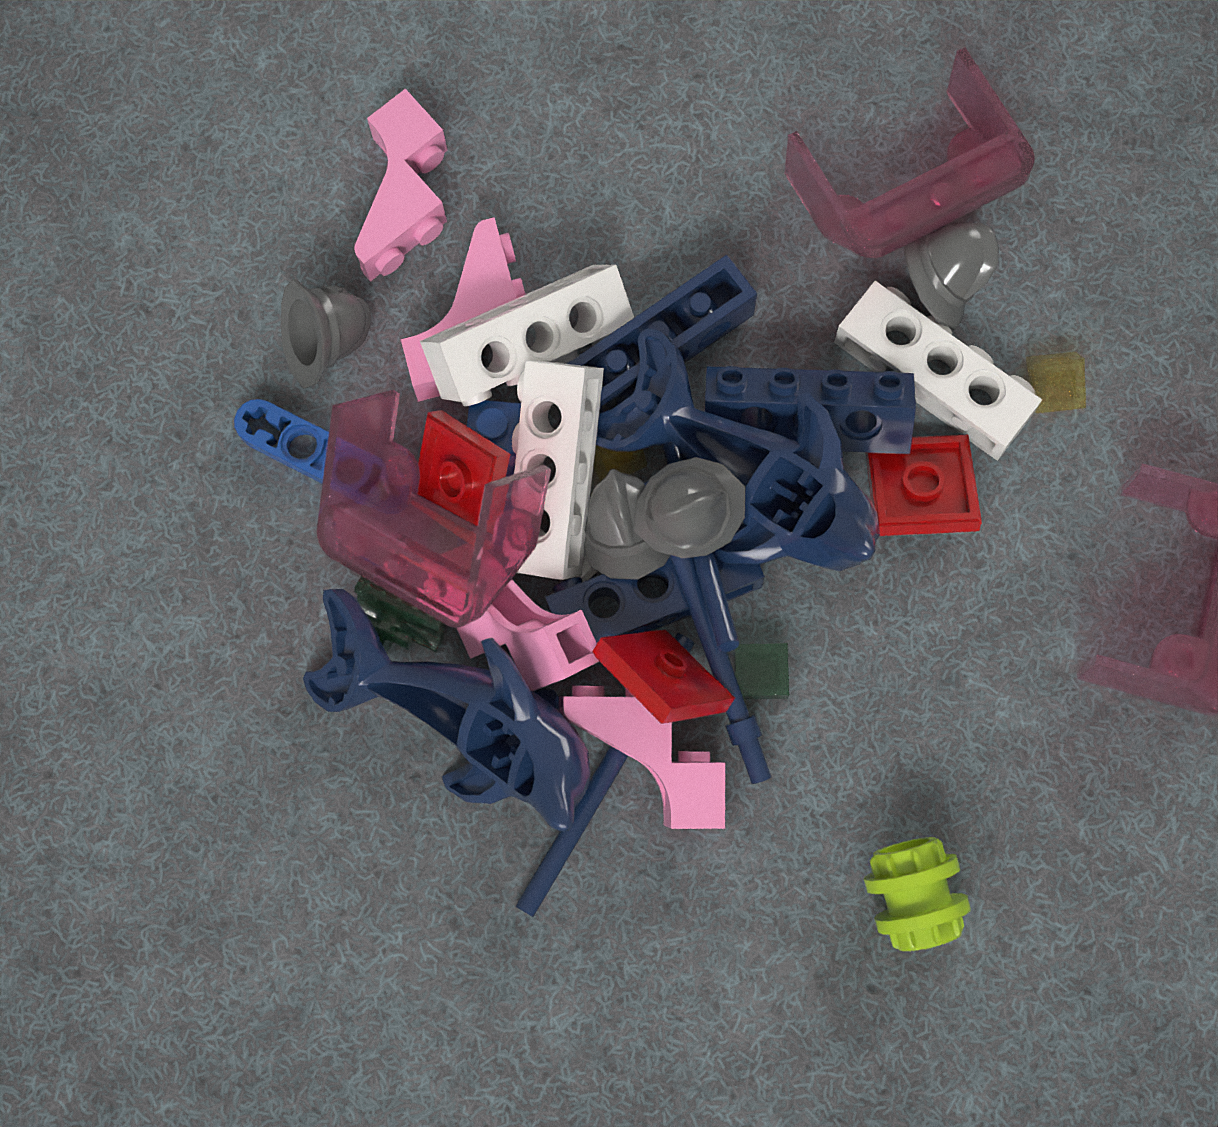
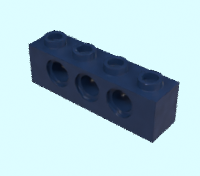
(689, 316)
(867, 408)
(636, 611)

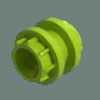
(917, 894)

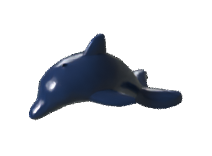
(794, 490)
(506, 731)

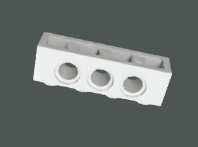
(457, 351)
(945, 396)
(572, 449)

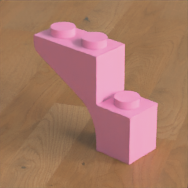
(404, 206)
(481, 288)
(540, 642)
(689, 787)

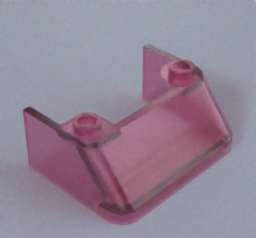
(979, 168)
(407, 543)
(1181, 666)

